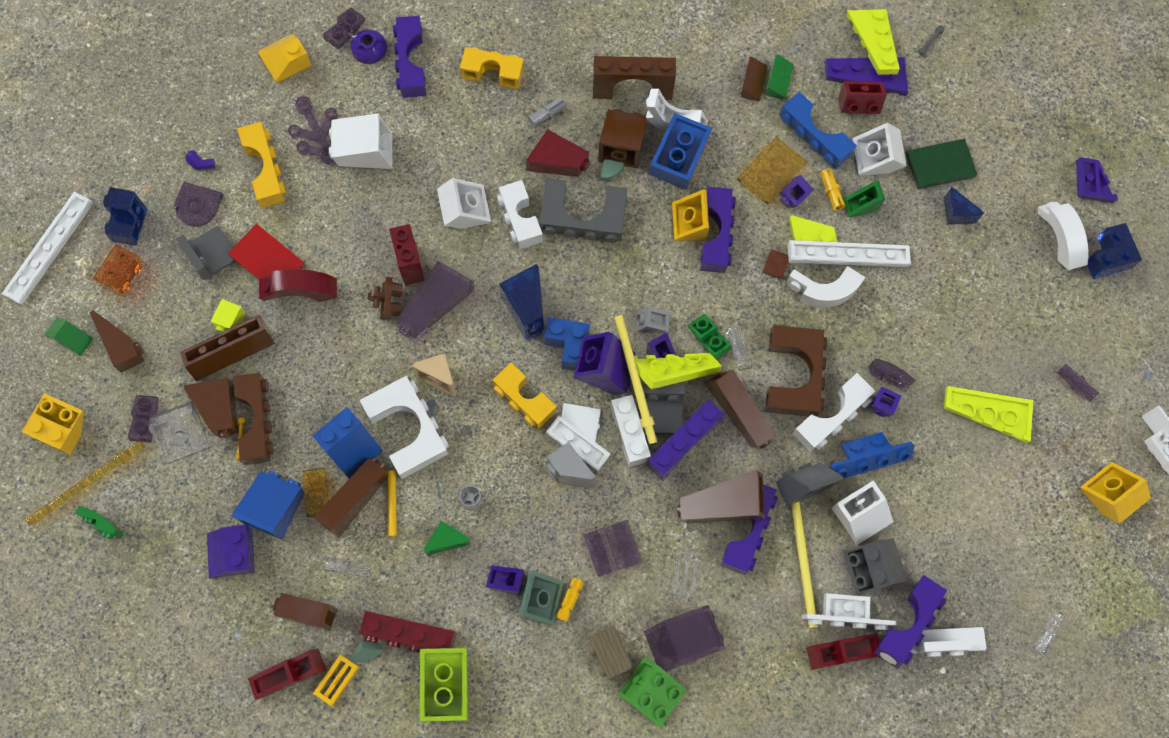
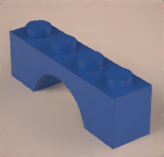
(832, 147)

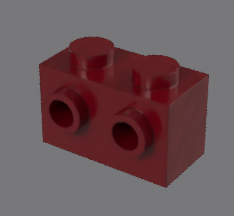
(862, 97)

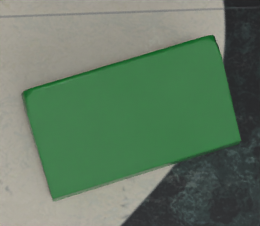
(779, 77)

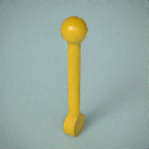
(241, 421)

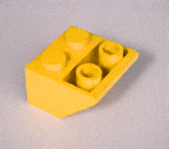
(55, 424)

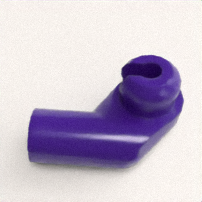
(197, 162)

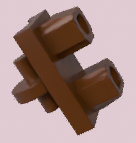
(389, 290)

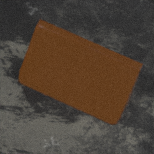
(754, 79)

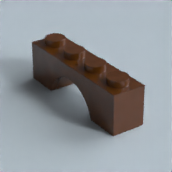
(255, 444)

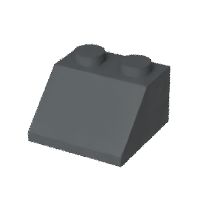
(806, 482)

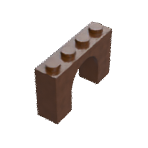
(613, 69)
(809, 346)

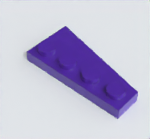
(862, 70)

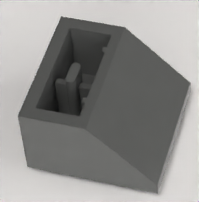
(875, 566)

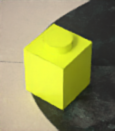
(227, 316)

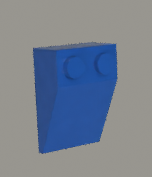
(680, 151)

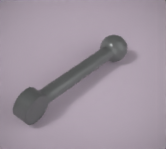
(939, 30)

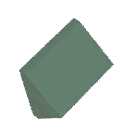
(541, 598)

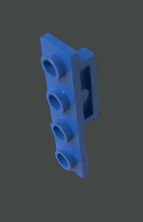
(871, 454)

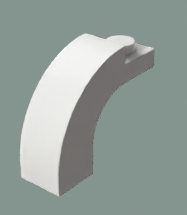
(661, 112)
(1069, 234)
(826, 294)

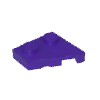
(1092, 181)

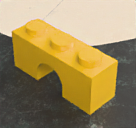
(477, 62)
(536, 410)

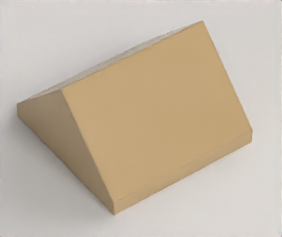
(435, 373)

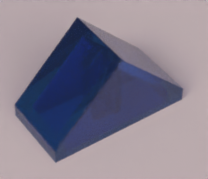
(960, 209)

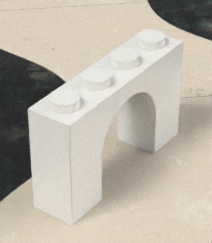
(402, 397)

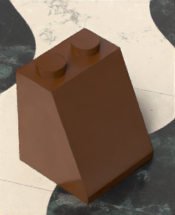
(622, 137)

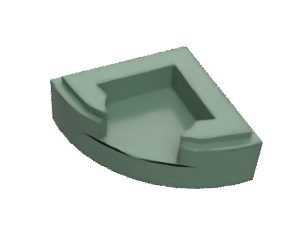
(611, 169)
(366, 651)

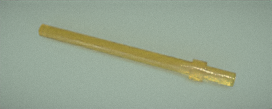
(121, 457)

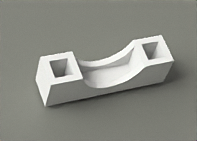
(815, 430)

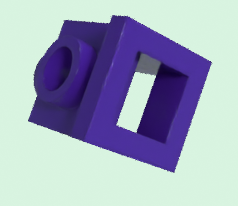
(801, 189)
(883, 405)

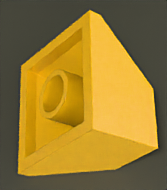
(285, 58)

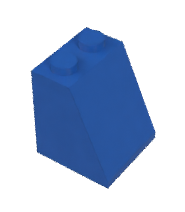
(347, 442)
(270, 504)

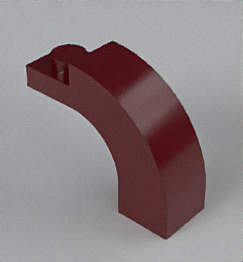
(298, 283)

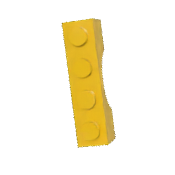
(267, 185)

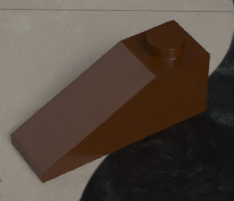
(120, 347)

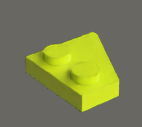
(811, 231)

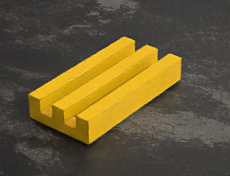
(348, 663)

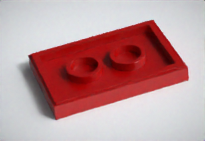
(262, 254)

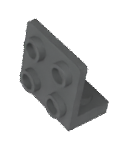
(208, 252)
(666, 407)

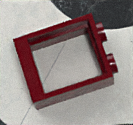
(407, 254)

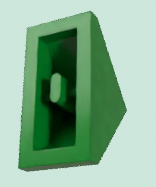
(865, 200)
(69, 336)
(445, 539)

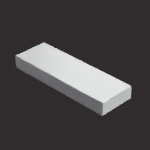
(586, 448)

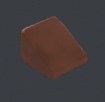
(776, 264)

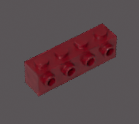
(405, 632)

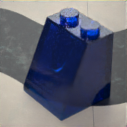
(524, 301)

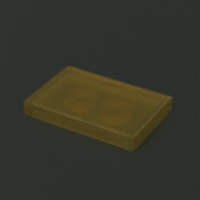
(771, 170)

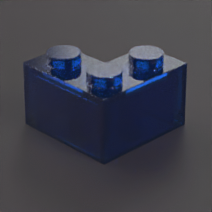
(126, 216)
(1117, 252)

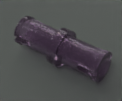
(1077, 382)

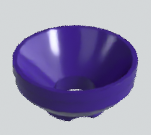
(368, 53)

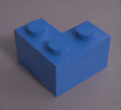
(566, 335)

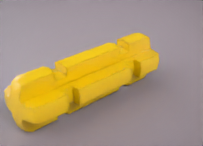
(570, 599)

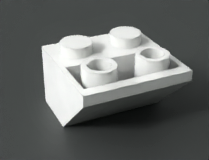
(864, 512)

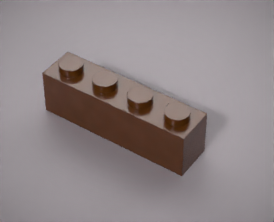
(227, 348)

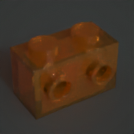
(118, 270)

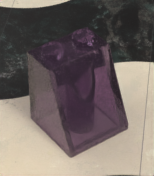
(684, 638)

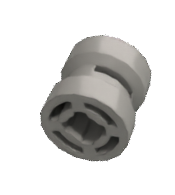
(469, 493)

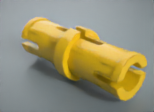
(832, 189)

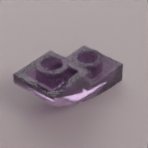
(345, 28)
(882, 370)
(142, 410)

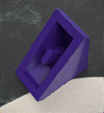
(660, 346)
(505, 579)

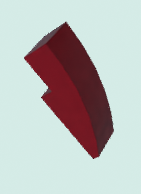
(843, 651)
(287, 674)

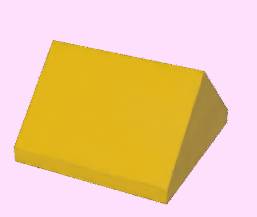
(691, 217)

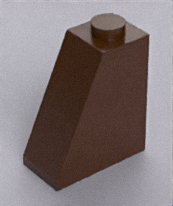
(216, 405)
(305, 611)

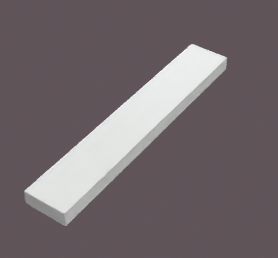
(47, 248)
(849, 253)

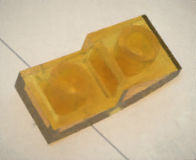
(315, 490)

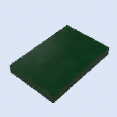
(941, 163)

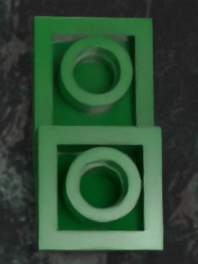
(709, 337)
(101, 523)

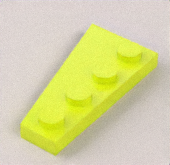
(877, 38)
(675, 369)
(998, 412)

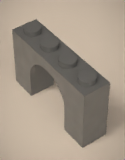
(557, 221)

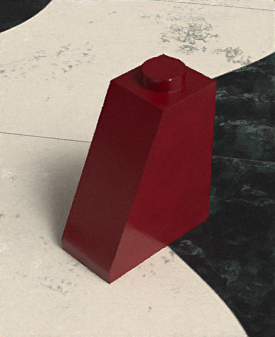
(557, 156)

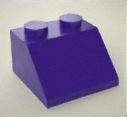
(230, 551)

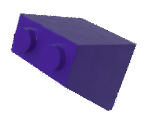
(603, 363)

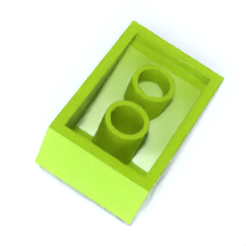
(444, 684)

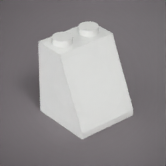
(361, 142)

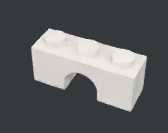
(524, 230)
(631, 431)

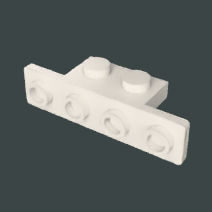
(1159, 442)
(847, 609)
(952, 641)

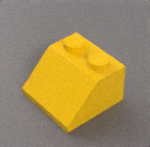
(1116, 492)

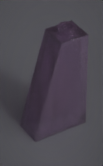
(434, 299)

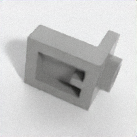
(653, 320)

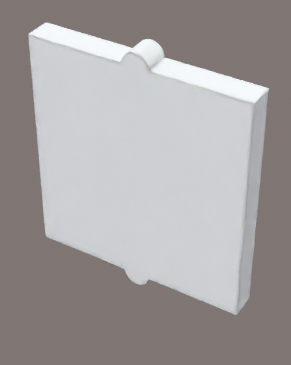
(582, 418)

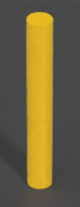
(392, 504)

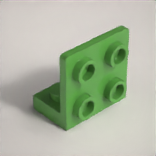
(652, 691)

